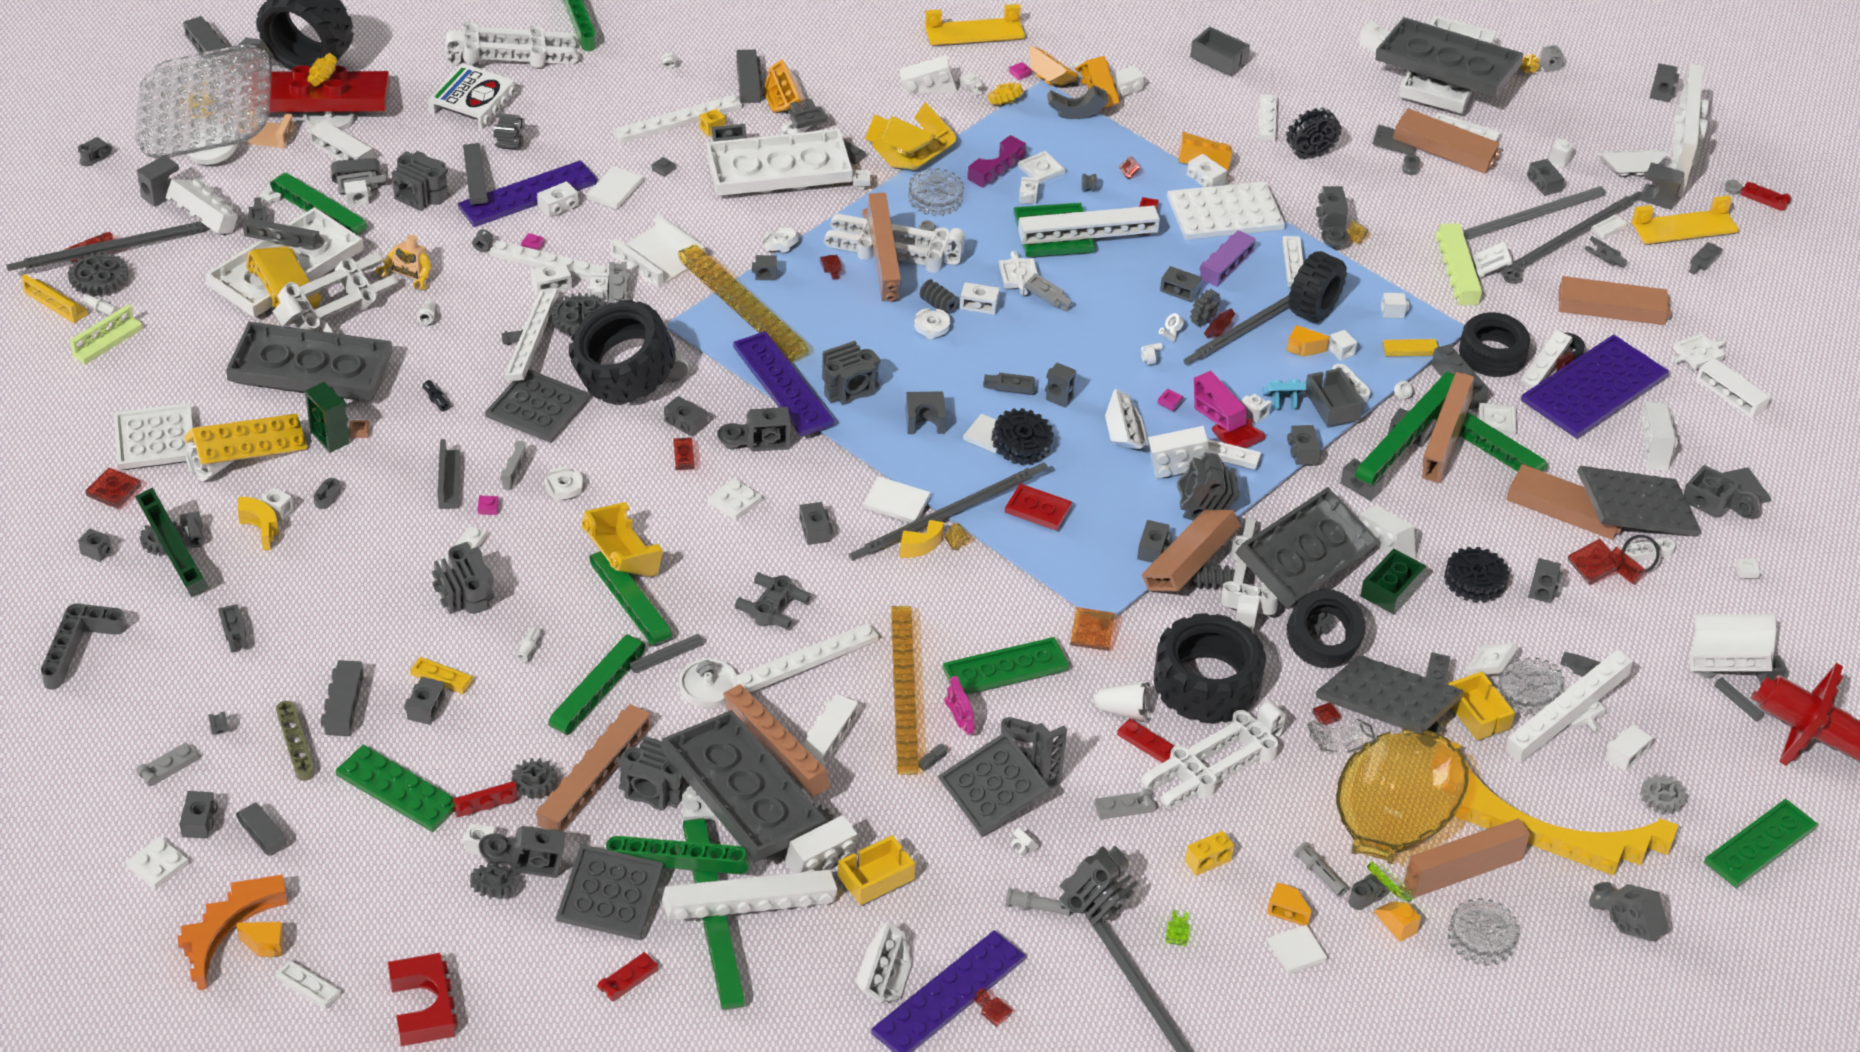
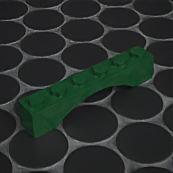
(171, 542)

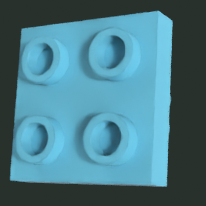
(1278, 388)

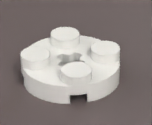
(780, 240)
(938, 324)
(563, 491)

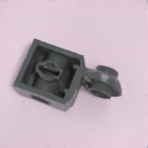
(1333, 216)
(764, 430)
(1717, 493)
(530, 852)
(1632, 909)

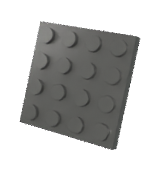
(537, 405)
(994, 784)
(610, 892)

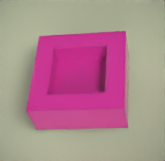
(1020, 71)
(533, 241)
(1170, 399)
(488, 505)

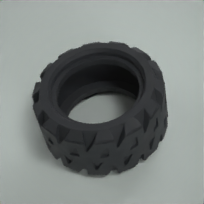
(290, 44)
(634, 376)
(1215, 638)

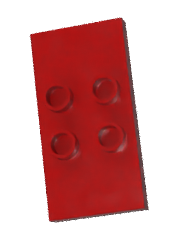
(341, 92)

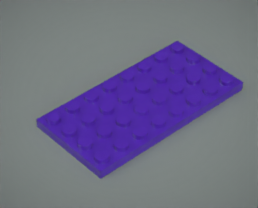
(1594, 386)

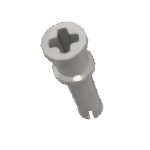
(1314, 863)
(1028, 901)

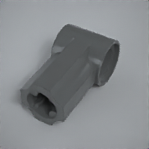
(192, 526)

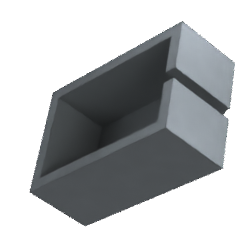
(1220, 50)
(1336, 400)

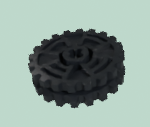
(1313, 133)
(1022, 436)
(1476, 574)

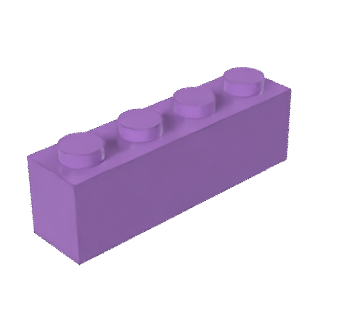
(1227, 258)

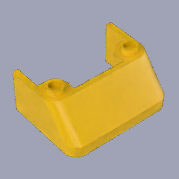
(930, 122)
(899, 134)

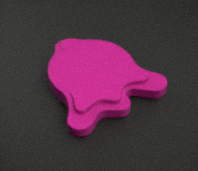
(960, 706)

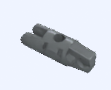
(1613, 255)

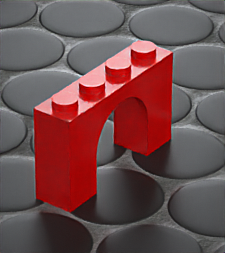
(435, 1021)

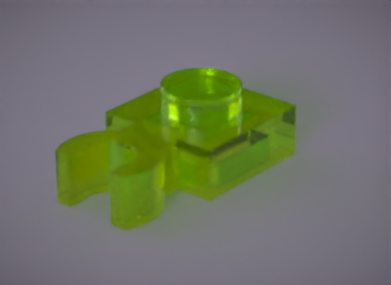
(1177, 930)

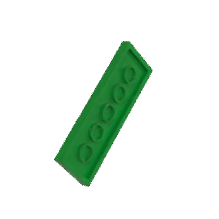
(1007, 665)
(397, 788)
(1760, 843)

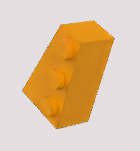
(1097, 73)
(1193, 146)

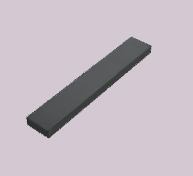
(475, 173)

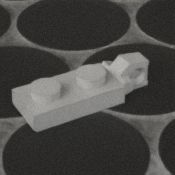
(369, 177)
(1048, 292)

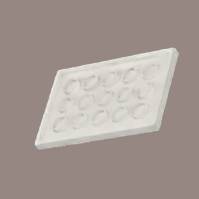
(1225, 210)

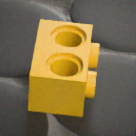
(1209, 853)

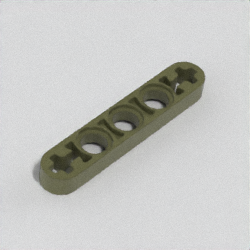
(294, 748)

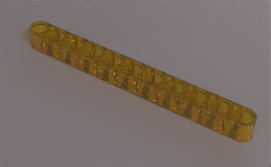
(742, 301)
(904, 691)

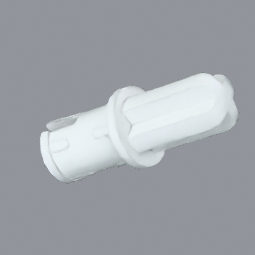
(98, 304)
(528, 644)

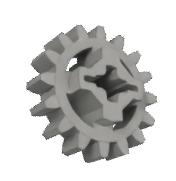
(1661, 794)

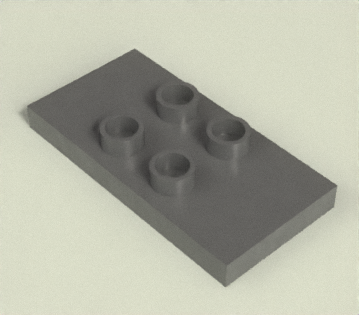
(1449, 57)
(304, 358)
(1307, 547)
(742, 784)

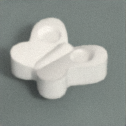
(270, 196)

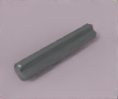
(1739, 699)

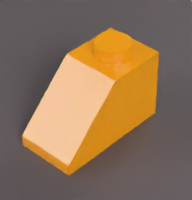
(1307, 342)
(1289, 905)
(1399, 919)
(262, 937)

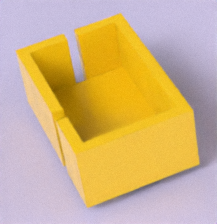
(1482, 706)
(877, 870)

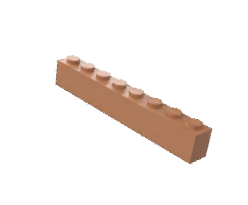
(777, 741)
(593, 769)

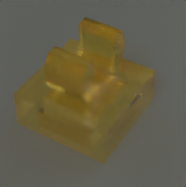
(1357, 232)
(956, 536)

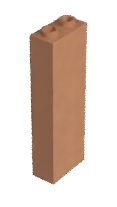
(1447, 141)
(883, 246)
(1613, 300)
(1447, 427)
(1558, 500)
(1190, 550)
(1466, 857)

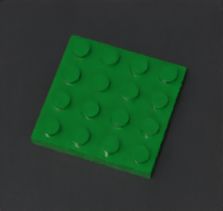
(1056, 247)

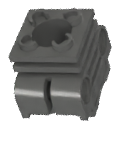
(419, 180)
(849, 373)
(1207, 486)
(464, 580)
(650, 775)
(1098, 884)

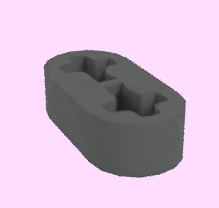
(323, 492)
(1019, 729)

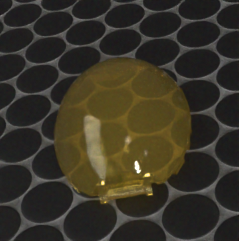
(1400, 792)

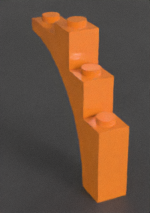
(243, 902)

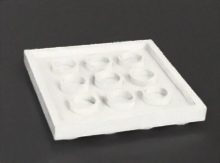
(152, 435)

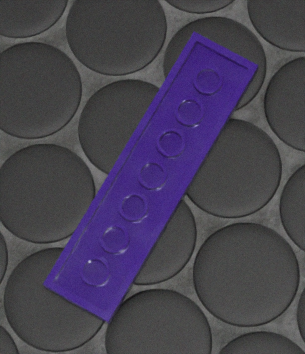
(523, 194)
(783, 383)
(948, 994)

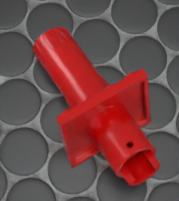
(1810, 714)

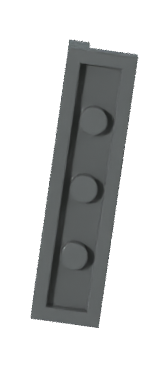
(280, 233)
(448, 477)
(1042, 753)

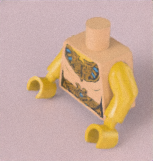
(409, 260)

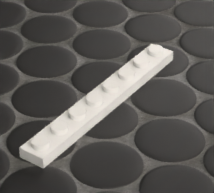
(674, 119)
(541, 259)
(531, 335)
(806, 658)

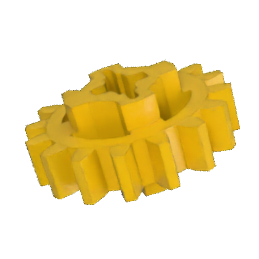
(322, 69)
(1005, 93)

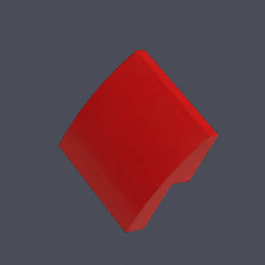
(1242, 436)

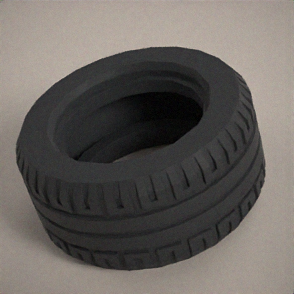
(1497, 328)
(1338, 605)

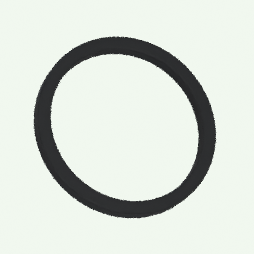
(1653, 541)

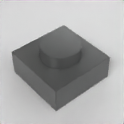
(663, 166)

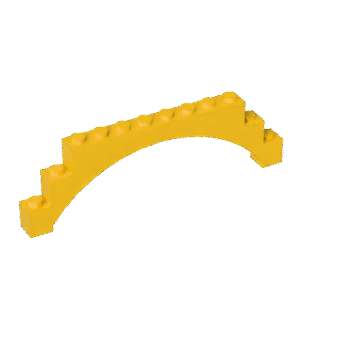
(1591, 849)

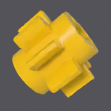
(1530, 63)

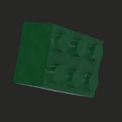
(327, 416)
(1393, 581)

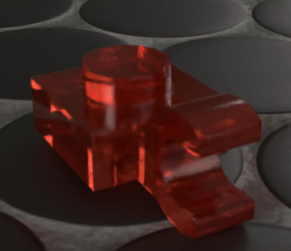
(831, 264)
(993, 1010)

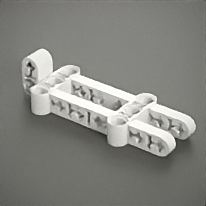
(471, 43)
(932, 252)
(297, 309)
(1245, 597)
(1256, 734)

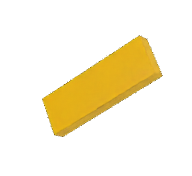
(1409, 347)
(453, 679)

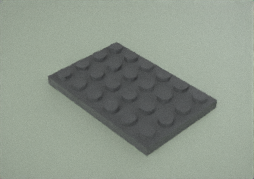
(1638, 501)
(1390, 694)

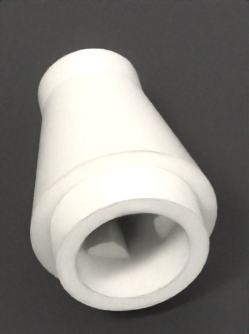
(427, 313)

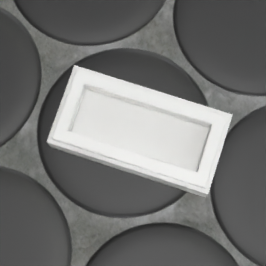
(1609, 227)

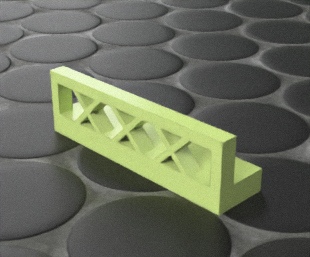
(105, 339)

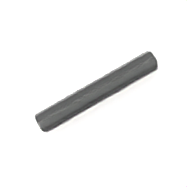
(666, 653)

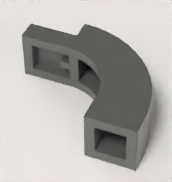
(1078, 107)

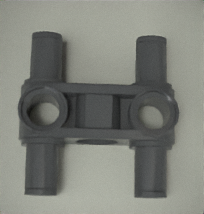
(769, 605)

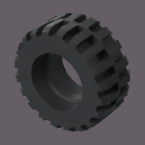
(1317, 286)

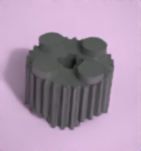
(509, 131)

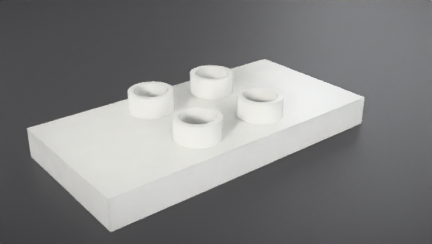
(1435, 91)
(1689, 124)
(778, 162)
(248, 292)

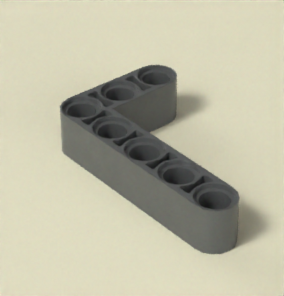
(69, 633)

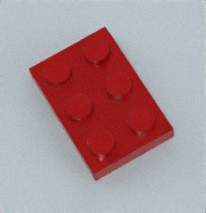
(1038, 507)

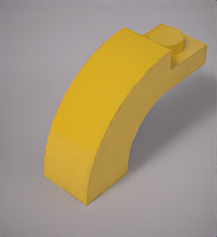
(261, 515)

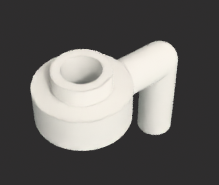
(1174, 324)
(1148, 353)

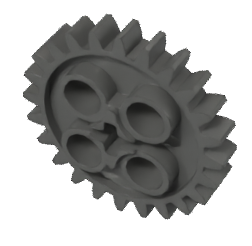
(98, 273)
(566, 314)

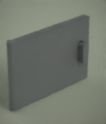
(1384, 138)
(1748, 482)

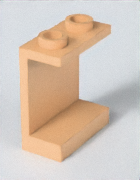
(274, 133)

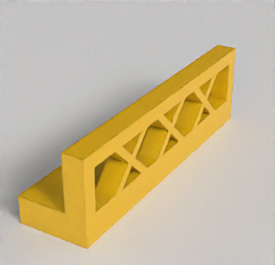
(53, 299)

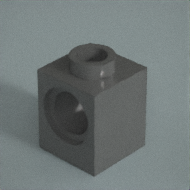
(765, 267)
(95, 545)

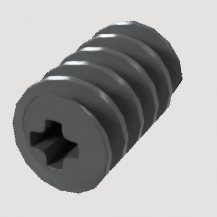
(938, 296)
(1212, 576)

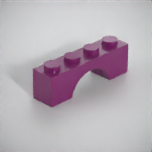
(987, 170)

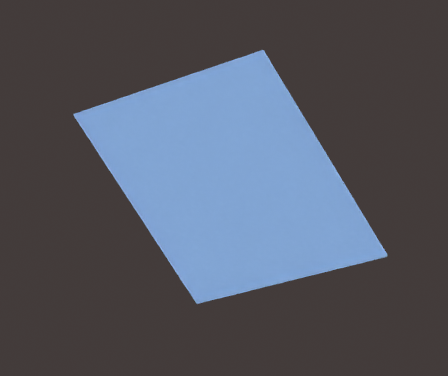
(1100, 336)

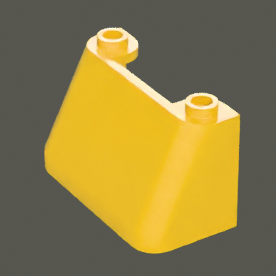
(275, 269)
(619, 543)

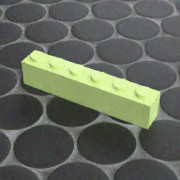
(1458, 264)

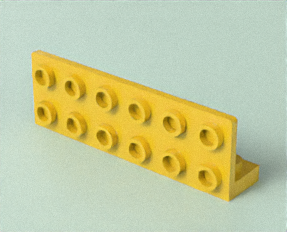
(974, 30)
(1684, 226)
(247, 438)

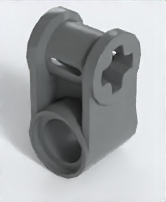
(94, 151)
(1367, 892)

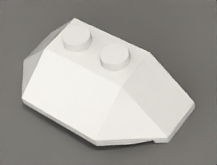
(1632, 161)
(1125, 422)
(885, 965)

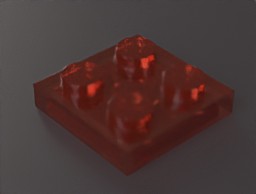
(113, 488)
(1594, 561)

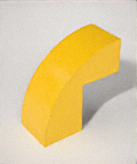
(918, 544)

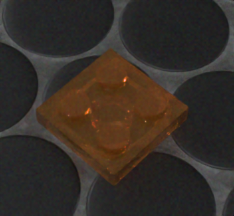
(1092, 629)

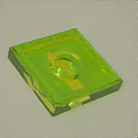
(1390, 881)

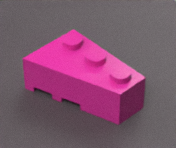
(1218, 402)

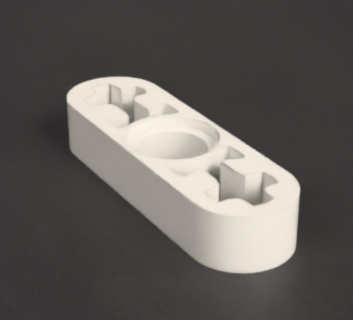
(1361, 389)
(1637, 551)

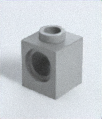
(1551, 58)

